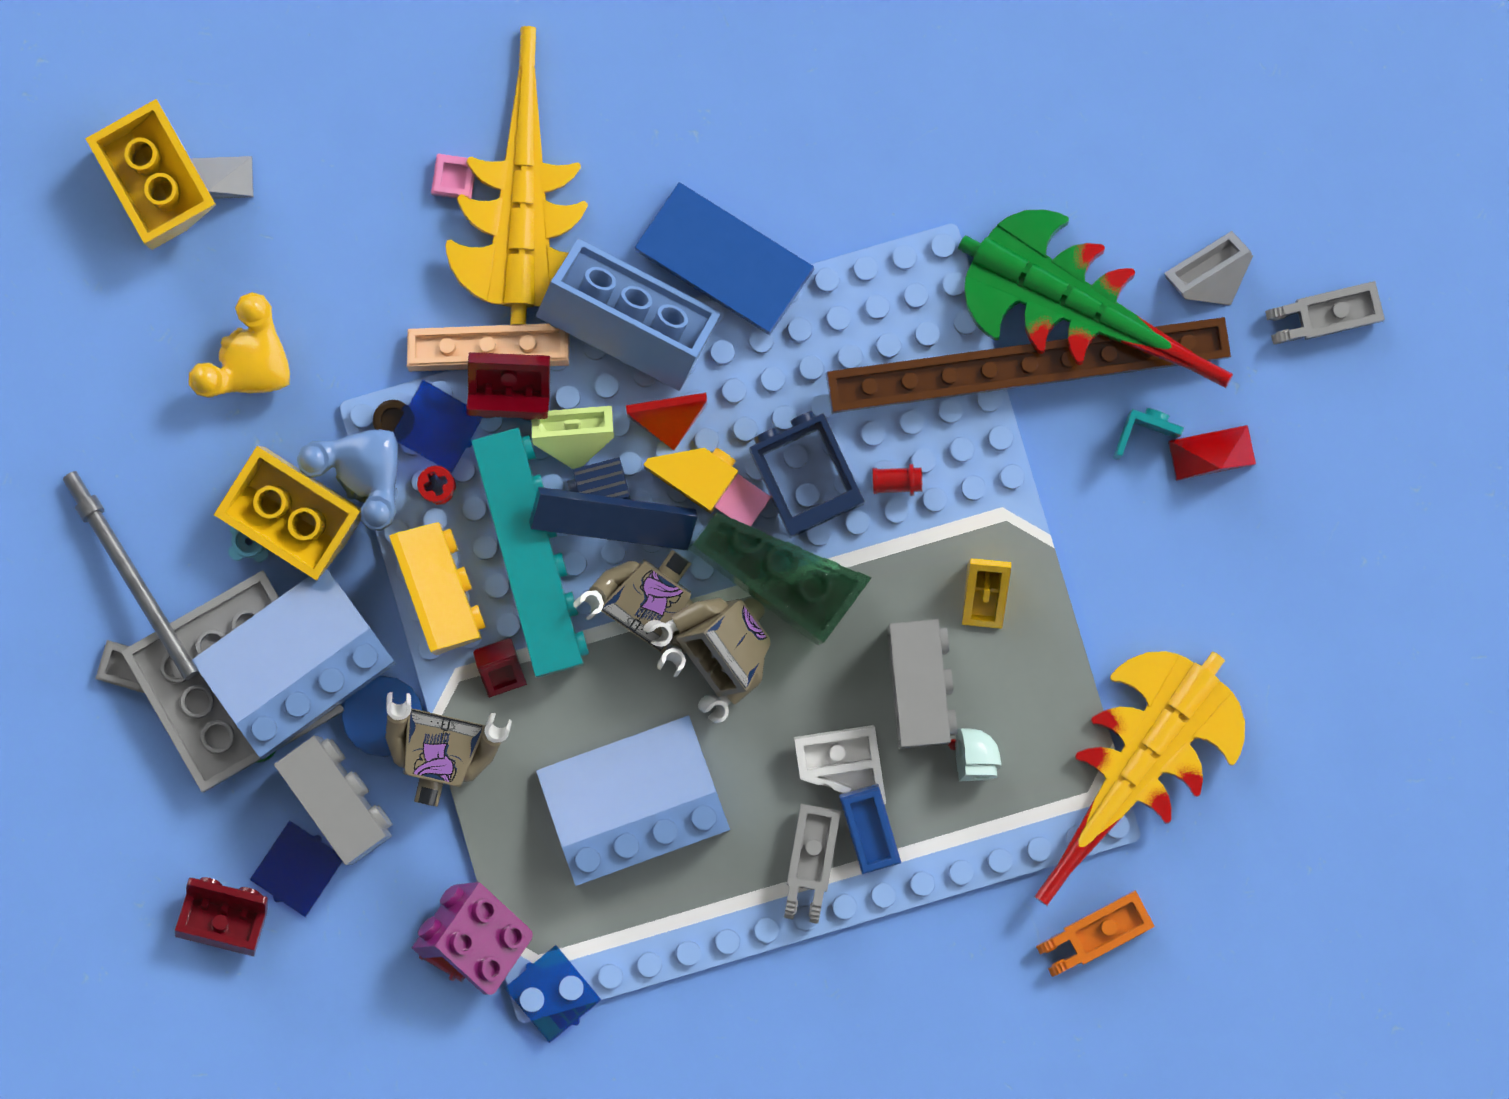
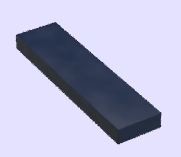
(613, 518)

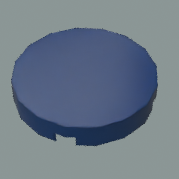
(367, 714)

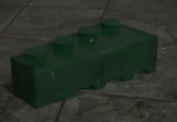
(789, 581)

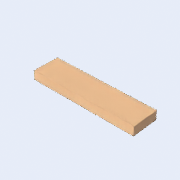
(450, 346)

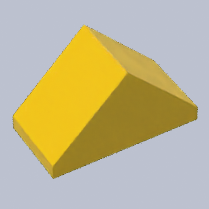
(986, 593)

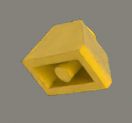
(696, 474)

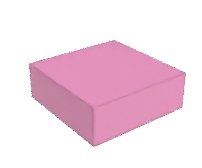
(452, 177)
(743, 501)

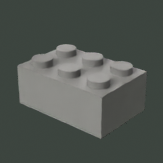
(920, 683)
(335, 799)

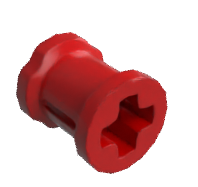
(424, 481)

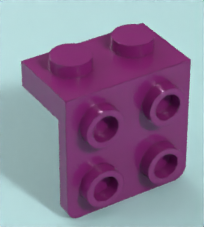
(474, 935)

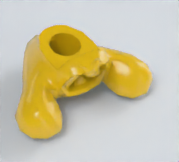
(249, 357)

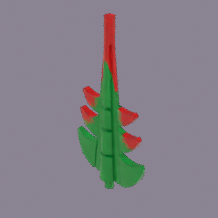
(1014, 269)

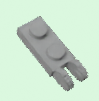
(1330, 312)
(812, 857)

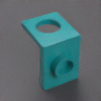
(1150, 419)

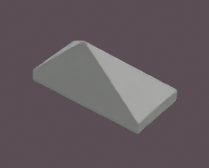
(226, 176)
(1212, 272)

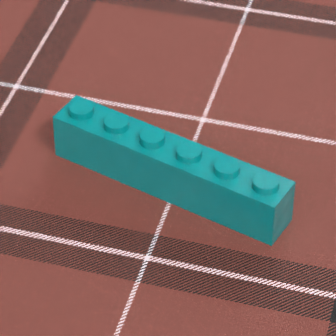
(528, 553)

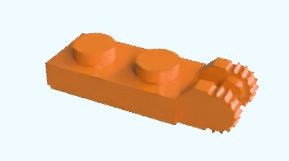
(1100, 932)

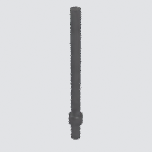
(91, 511)

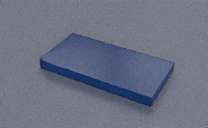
(724, 258)

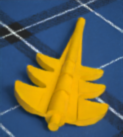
(520, 259)

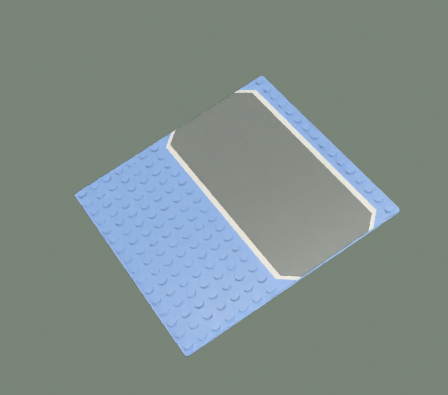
(1015, 683)

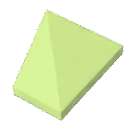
(574, 434)

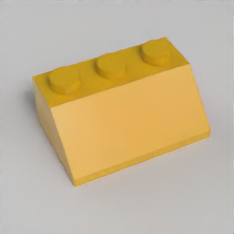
(151, 174)
(289, 512)
(437, 587)

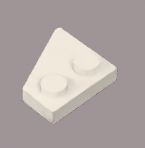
(840, 759)

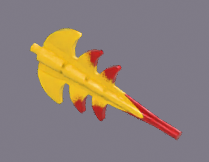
(1182, 706)

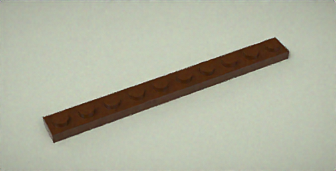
(1010, 368)

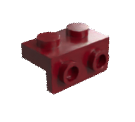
(508, 385)
(222, 916)

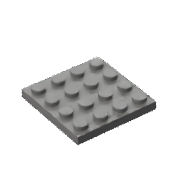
(189, 708)

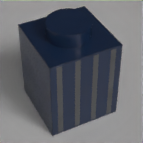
(601, 479)

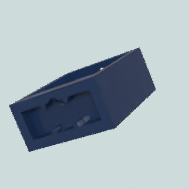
(802, 426)

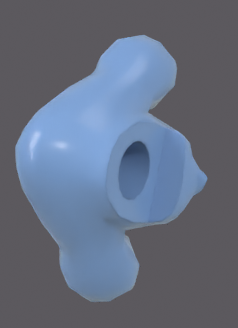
(364, 468)

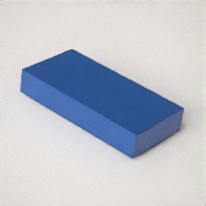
(870, 829)

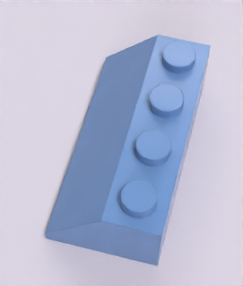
(628, 314)

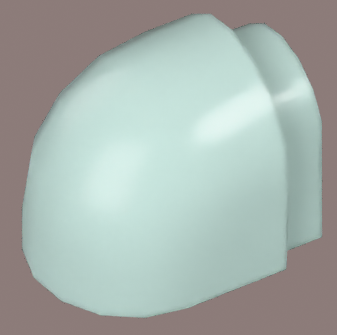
(976, 755)

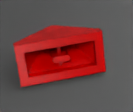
(668, 418)
(1212, 452)

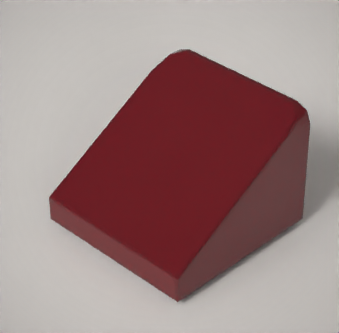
(499, 667)

